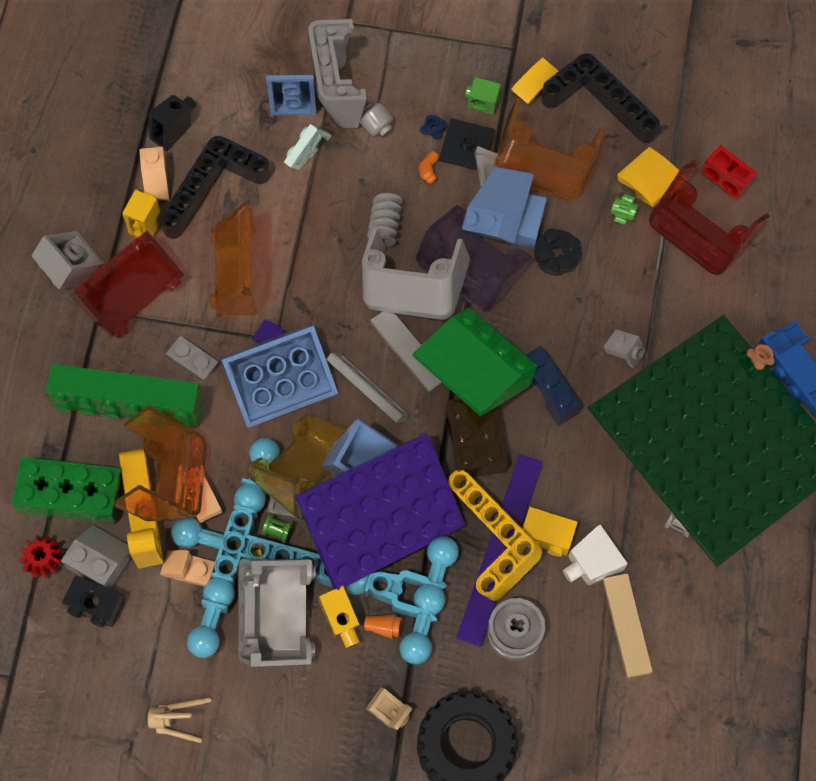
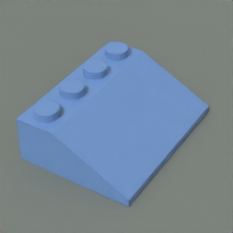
(279, 375)

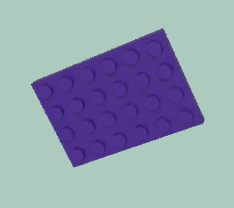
(380, 511)

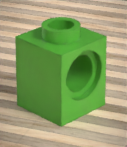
(483, 95)

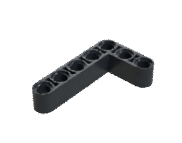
(603, 93)
(207, 178)

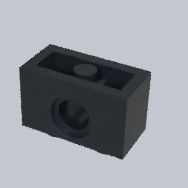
(82, 591)

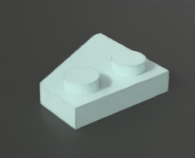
(305, 147)

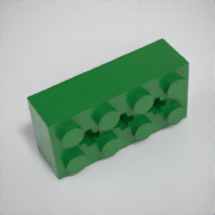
(61, 476)

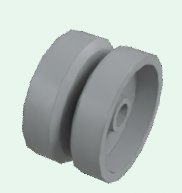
(515, 644)

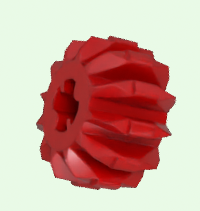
(41, 546)

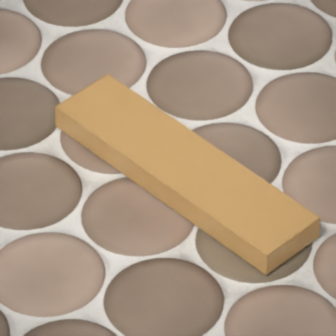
(627, 626)

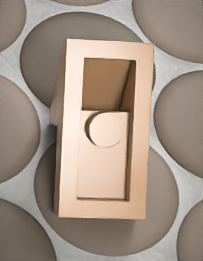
(187, 568)

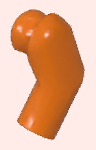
(426, 169)

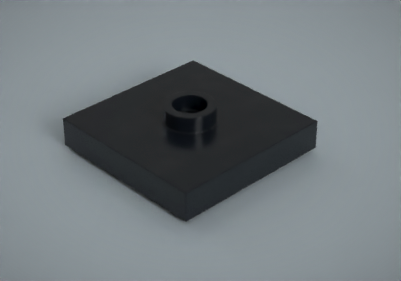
(462, 142)

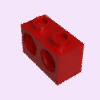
(728, 172)

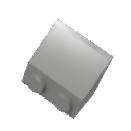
(66, 259)
(97, 557)

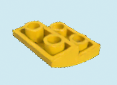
(648, 176)

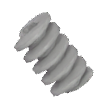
(384, 217)

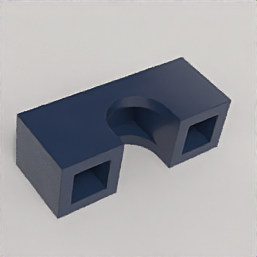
(558, 396)

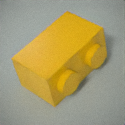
(142, 214)
(550, 531)

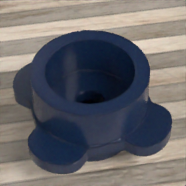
(433, 120)

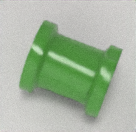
(277, 529)

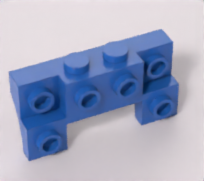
(793, 363)

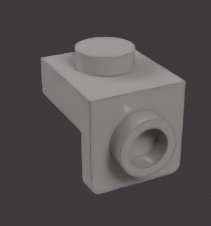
(626, 347)

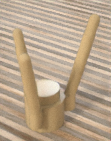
(162, 716)

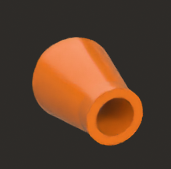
(385, 625)

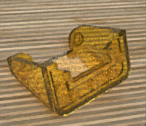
(300, 463)

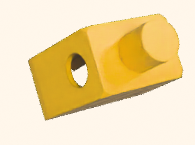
(336, 604)

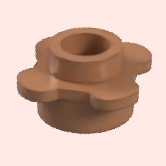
(761, 356)

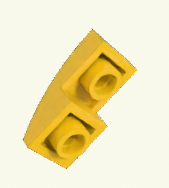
(533, 80)

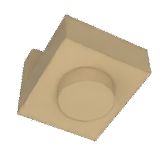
(389, 709)

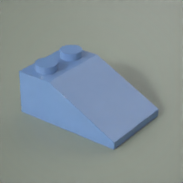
(291, 94)
(499, 205)

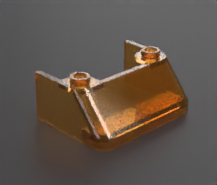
(552, 170)
(179, 469)

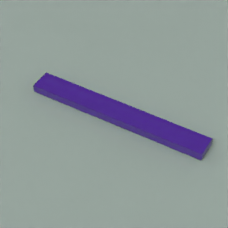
(515, 504)

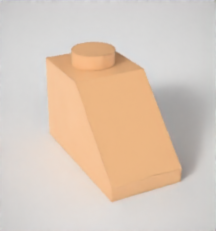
(155, 172)

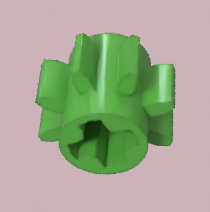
(624, 209)

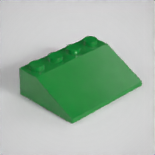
(476, 362)

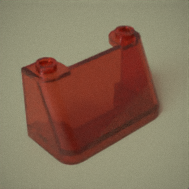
(127, 284)

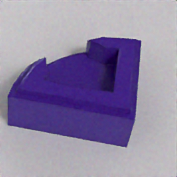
(266, 331)

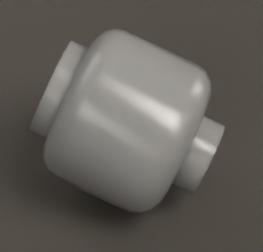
(376, 119)

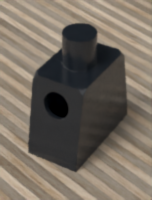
(170, 121)

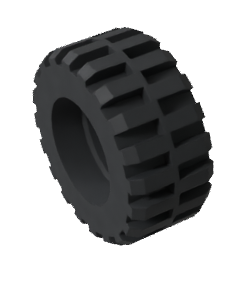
(475, 709)

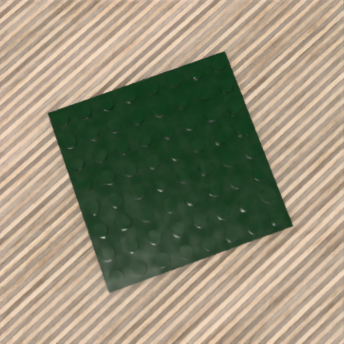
(714, 438)

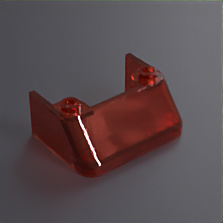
(694, 232)

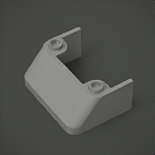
(410, 292)

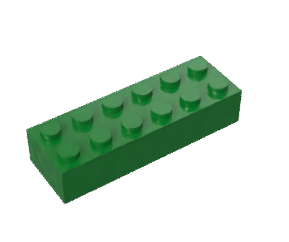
(122, 394)

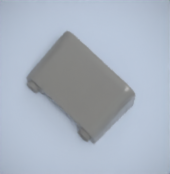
(328, 54)
(274, 612)

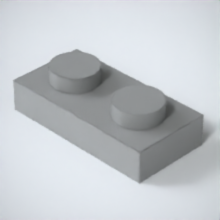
(192, 359)

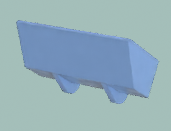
(356, 447)

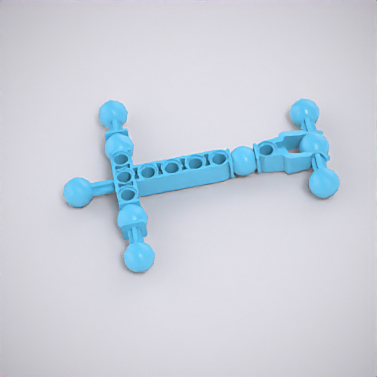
(220, 590)

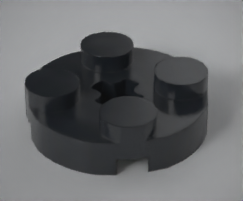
(562, 240)

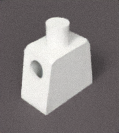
(594, 558)

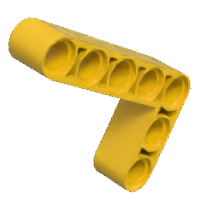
(500, 527)
(144, 536)

